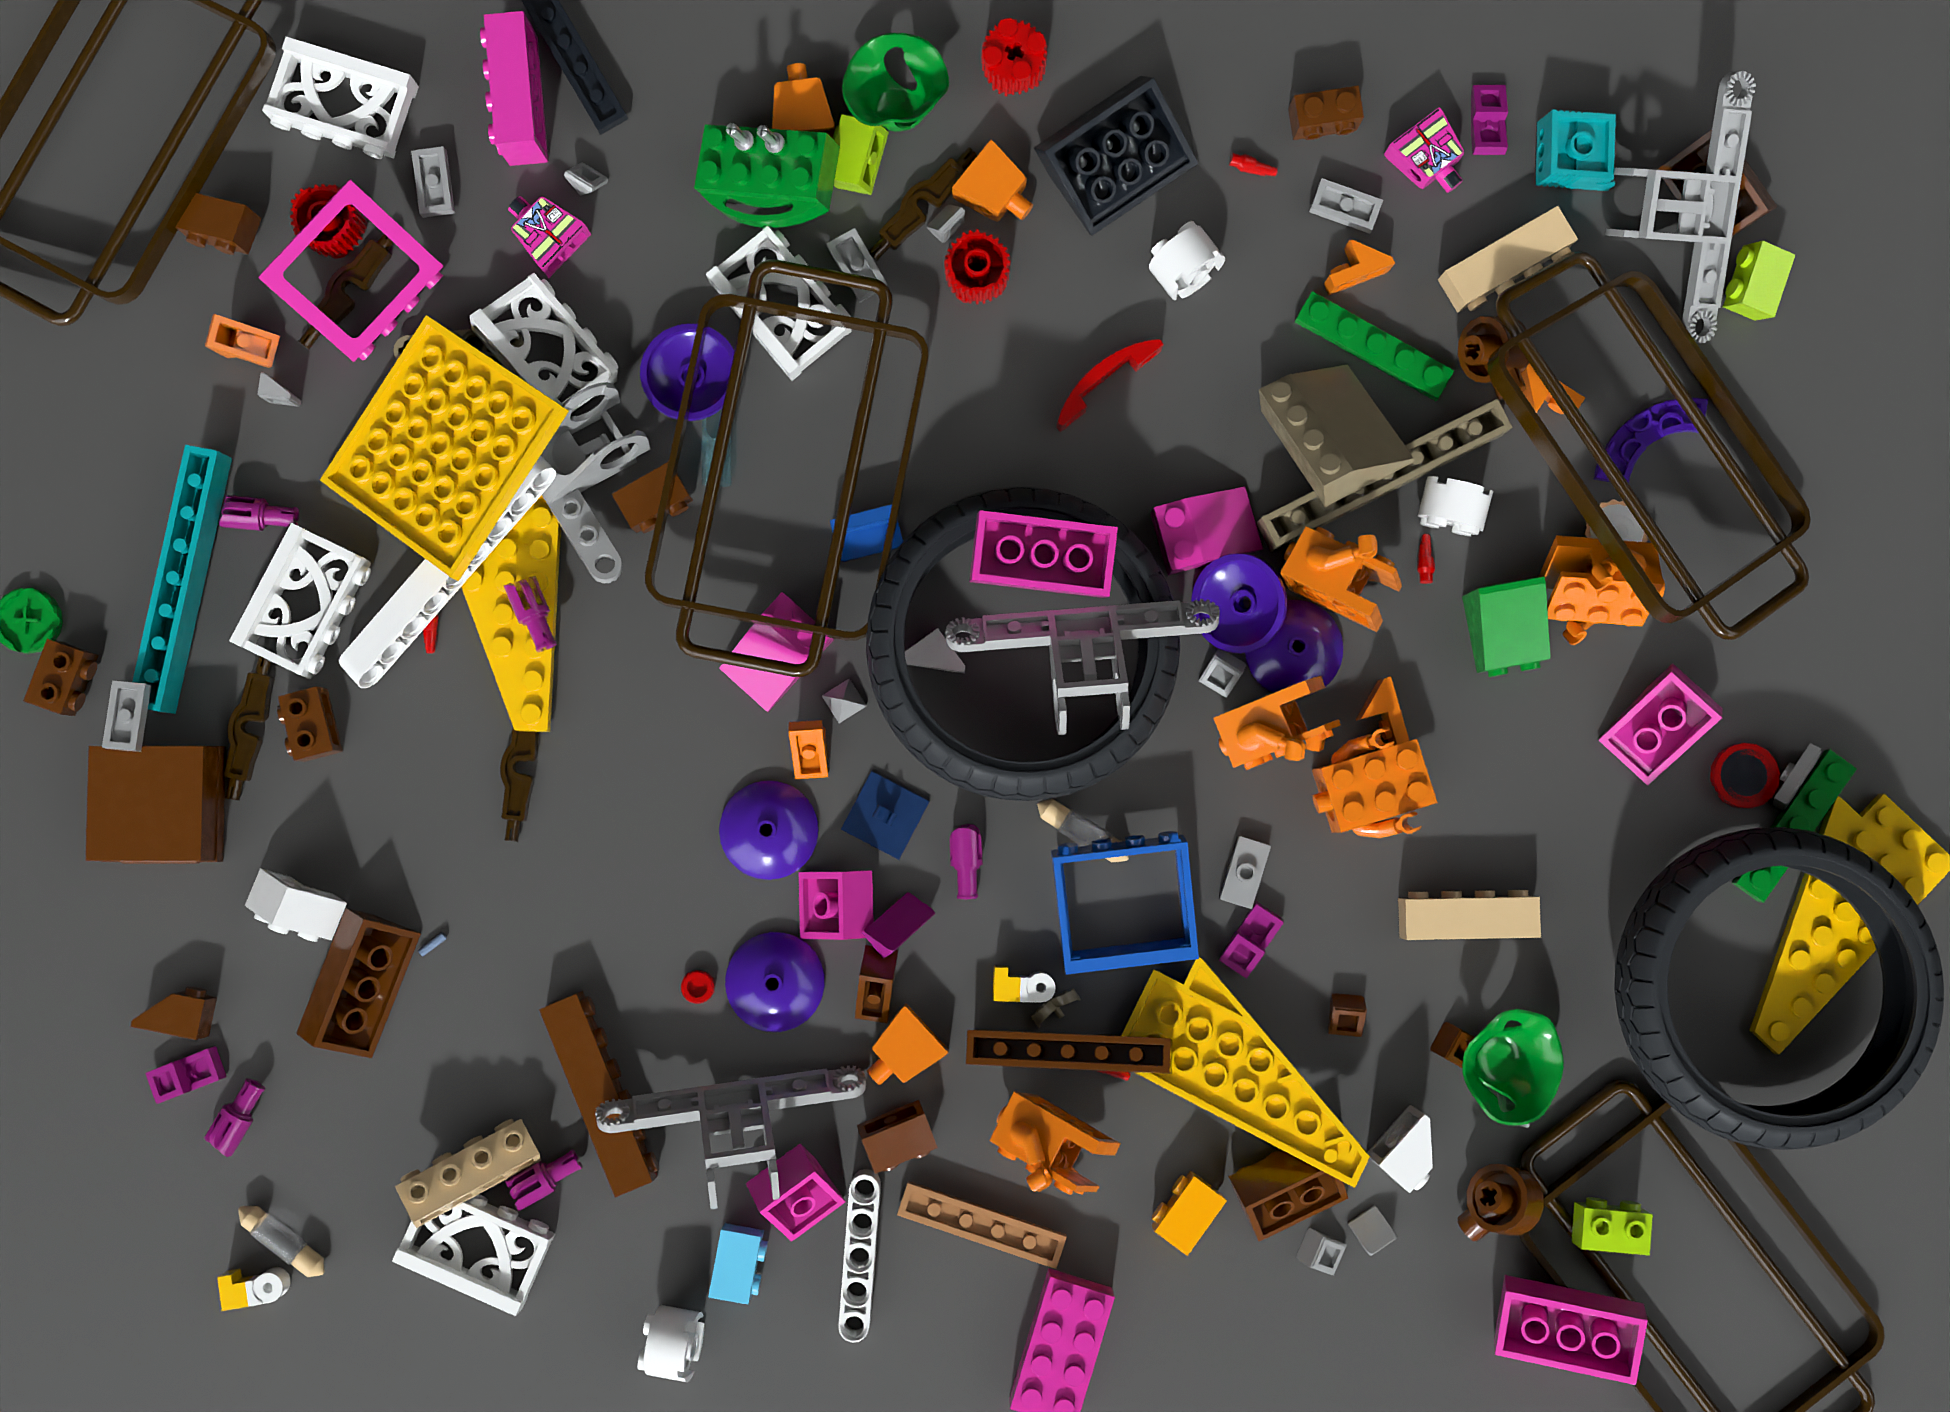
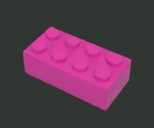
(514, 88)
(1043, 554)
(1570, 1329)
(1061, 1344)

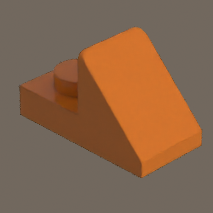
(1365, 265)
(241, 341)
(1537, 392)
(1385, 702)
(808, 749)

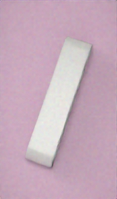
(859, 1271)

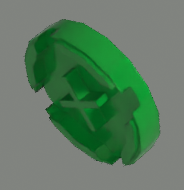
(28, 620)

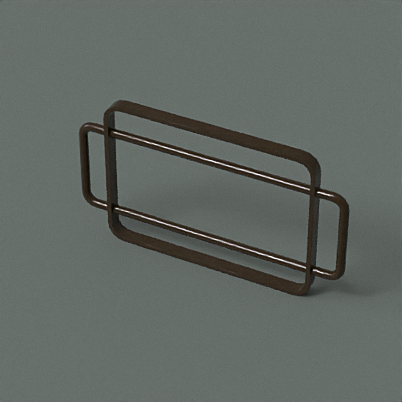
(195, 180)
(751, 304)
(1721, 399)
(1651, 1114)

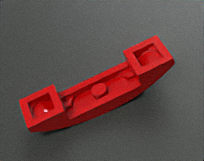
(1136, 355)

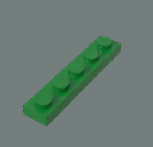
(1374, 346)
(1804, 813)

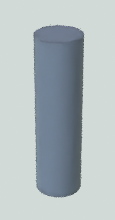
(432, 944)

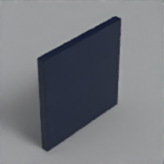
(885, 815)

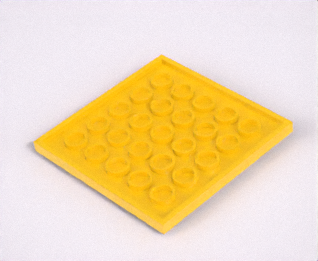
(443, 447)

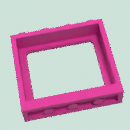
(385, 321)

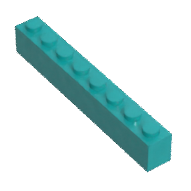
(181, 575)

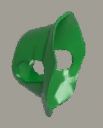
(878, 99)
(1517, 1063)

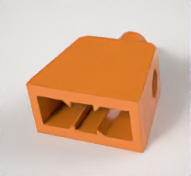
(801, 103)
(993, 185)
(905, 1048)

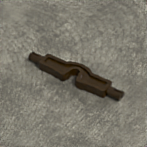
(910, 216)
(361, 273)
(245, 745)
(517, 786)

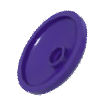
(666, 368)
(1227, 584)
(1280, 667)
(792, 836)
(795, 968)

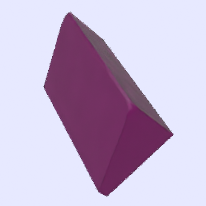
(897, 924)

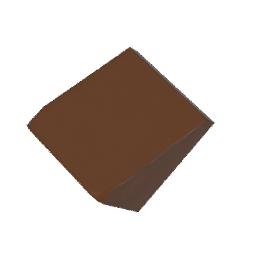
(1347, 1015)
(1451, 1043)

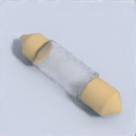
(1075, 825)
(281, 1240)

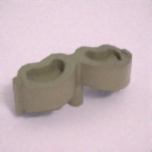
(1054, 1005)

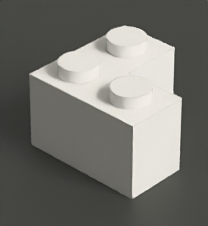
(294, 907)

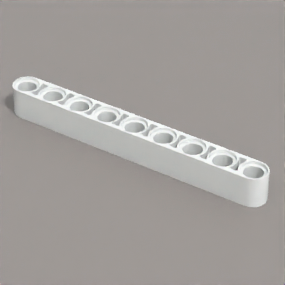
(428, 592)

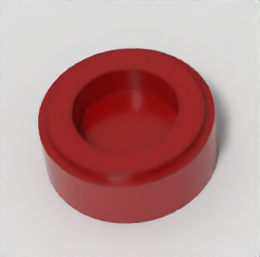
(698, 986)

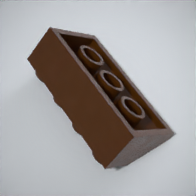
(357, 984)

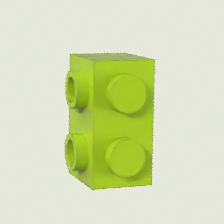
(858, 155)
(1758, 280)
(1612, 1227)

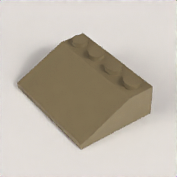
(1333, 431)

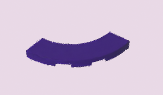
(1643, 430)

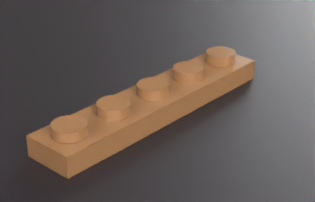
(982, 1224)

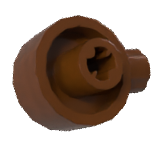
(1479, 341)
(1501, 1202)

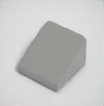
(947, 222)
(275, 393)
(1222, 672)
(1372, 1230)
(1320, 1251)

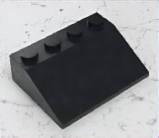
(1117, 154)

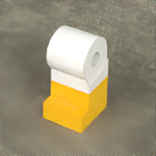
(1019, 988)
(252, 1290)

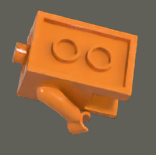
(1337, 573)
(1591, 587)
(1272, 726)
(1373, 786)
(1048, 1142)

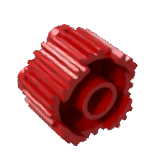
(1016, 41)
(340, 233)
(972, 284)

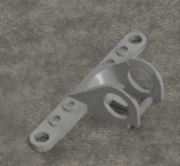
(1706, 204)
(580, 469)
(1085, 637)
(733, 1109)

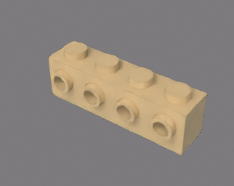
(1507, 260)
(1469, 916)
(468, 1172)

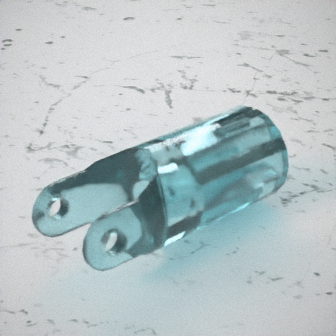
(707, 452)

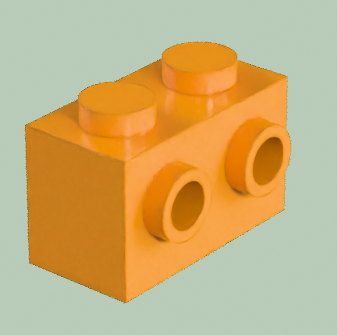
(1187, 1212)

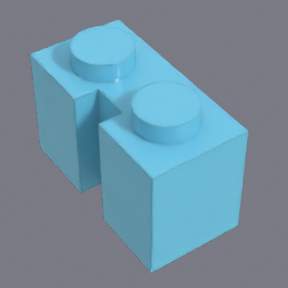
(736, 1264)

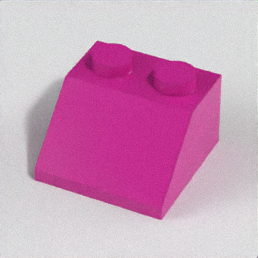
(835, 904)
(804, 1191)

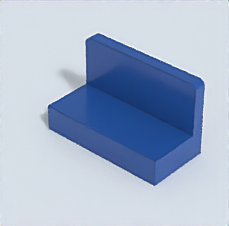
(868, 533)

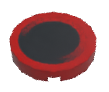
(1745, 775)

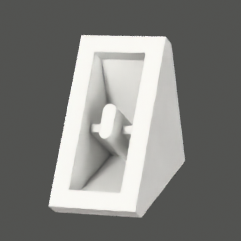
(934, 654)

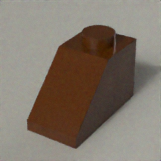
(875, 985)
(180, 1014)

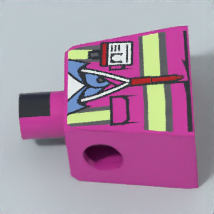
(1428, 152)
(547, 232)

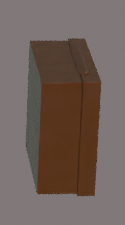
(156, 805)

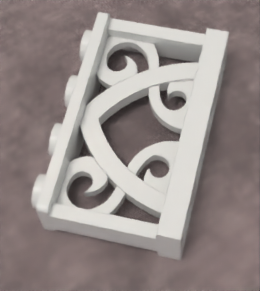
(317, 60)
(498, 338)
(780, 347)
(288, 557)
(495, 1290)

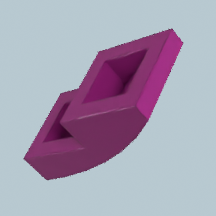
(1488, 118)
(1251, 939)
(185, 1075)

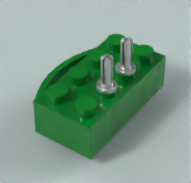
(767, 171)

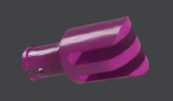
(255, 514)
(531, 611)
(966, 858)
(234, 1119)
(541, 1179)

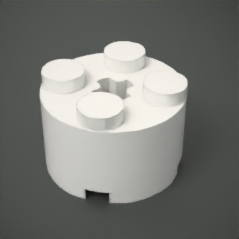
(1185, 261)
(1454, 504)
(671, 1343)

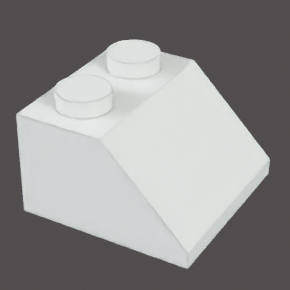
(1406, 1150)

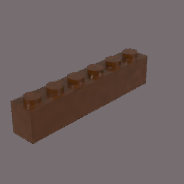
(1069, 1051)
(593, 1081)

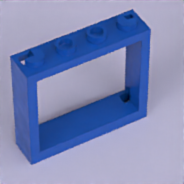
(1131, 954)

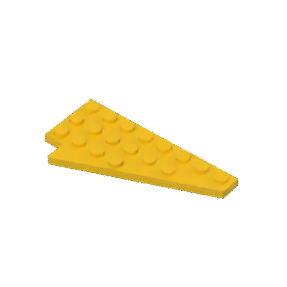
(519, 670)
(1824, 933)
(1239, 1073)

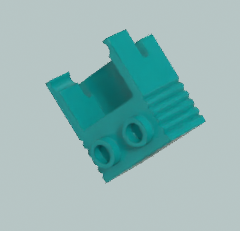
(1576, 150)

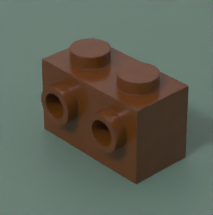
(1326, 113)
(219, 224)
(642, 497)
(61, 678)
(309, 724)
(897, 1137)

